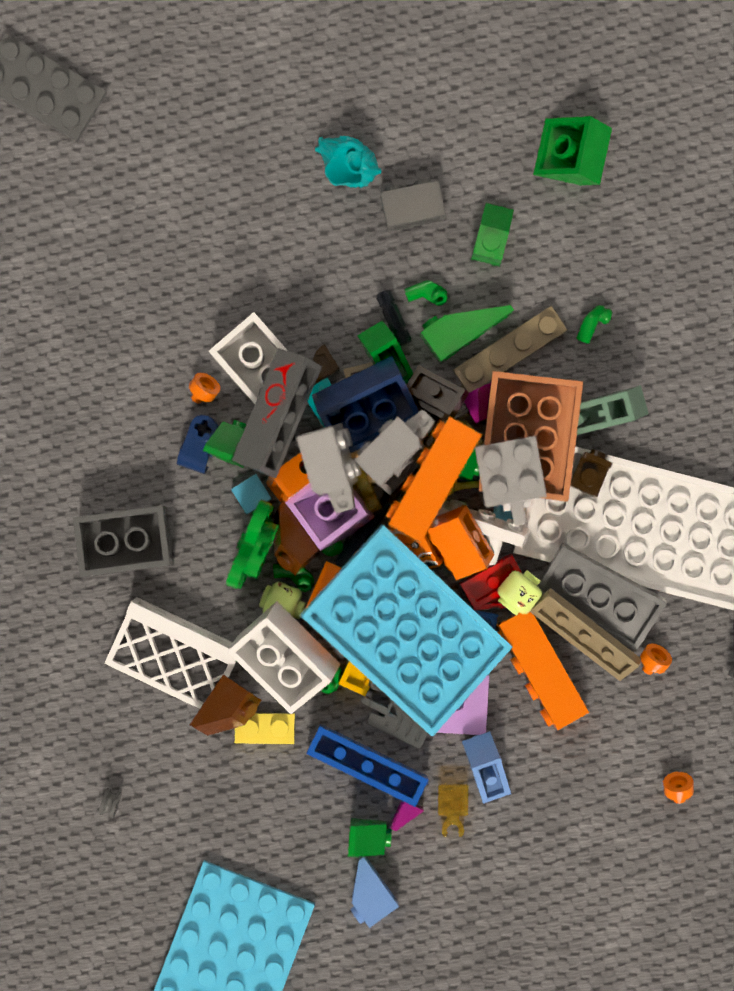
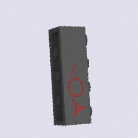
(277, 412)

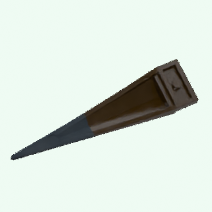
(440, 401)

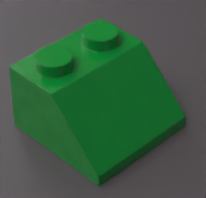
(573, 150)

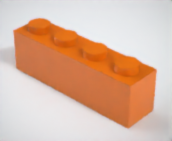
(434, 479)
(543, 670)

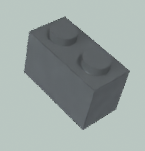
(412, 205)

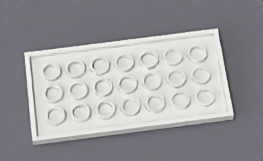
(647, 526)

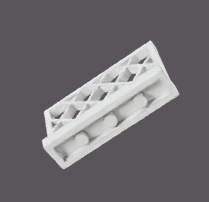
(176, 629)

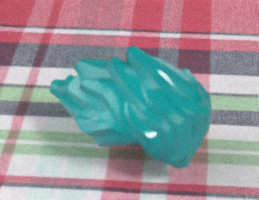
(348, 161)

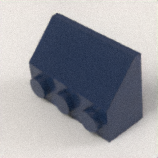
(366, 402)

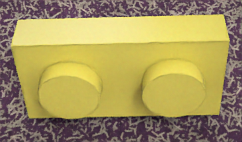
(267, 729)

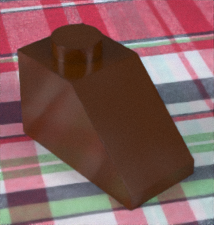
(292, 542)
(225, 708)

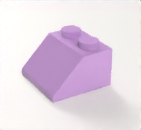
(321, 520)

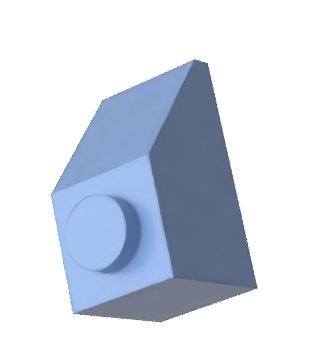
(486, 767)
(371, 895)

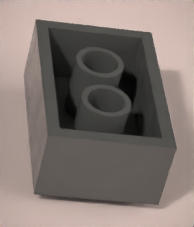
(123, 541)

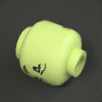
(520, 592)
(286, 596)

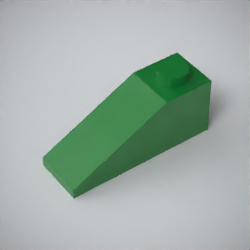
(457, 330)

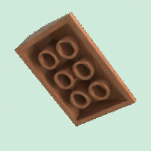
(540, 408)

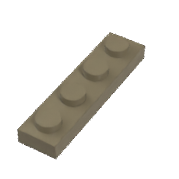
(510, 349)
(585, 635)

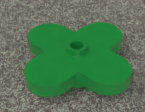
(253, 546)

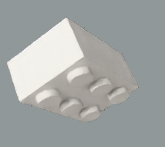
(247, 354)
(284, 658)

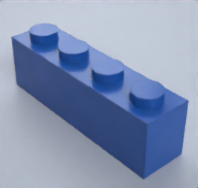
(367, 765)

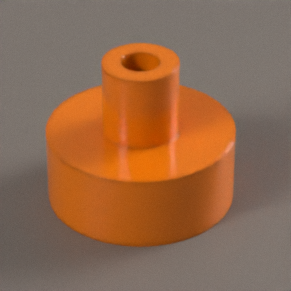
(203, 388)
(655, 659)
(678, 786)

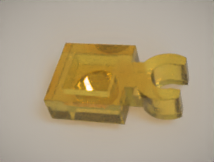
(368, 492)
(452, 804)

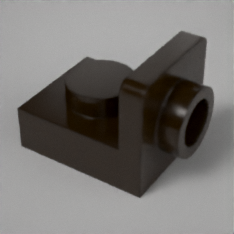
(590, 472)

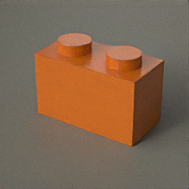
(460, 542)

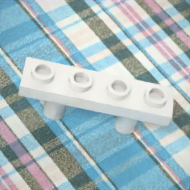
(493, 528)

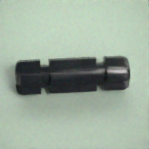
(393, 317)

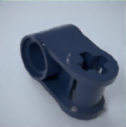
(191, 452)

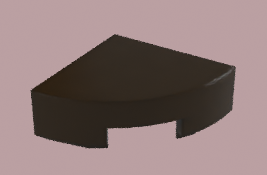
(327, 362)

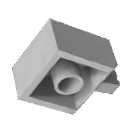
(395, 450)
(330, 464)
(511, 475)

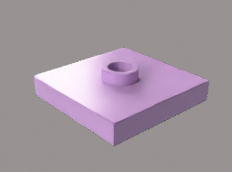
(471, 715)

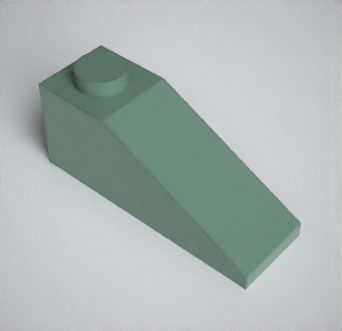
(612, 409)

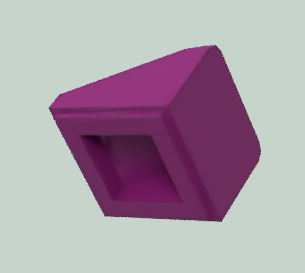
(478, 402)
(404, 814)

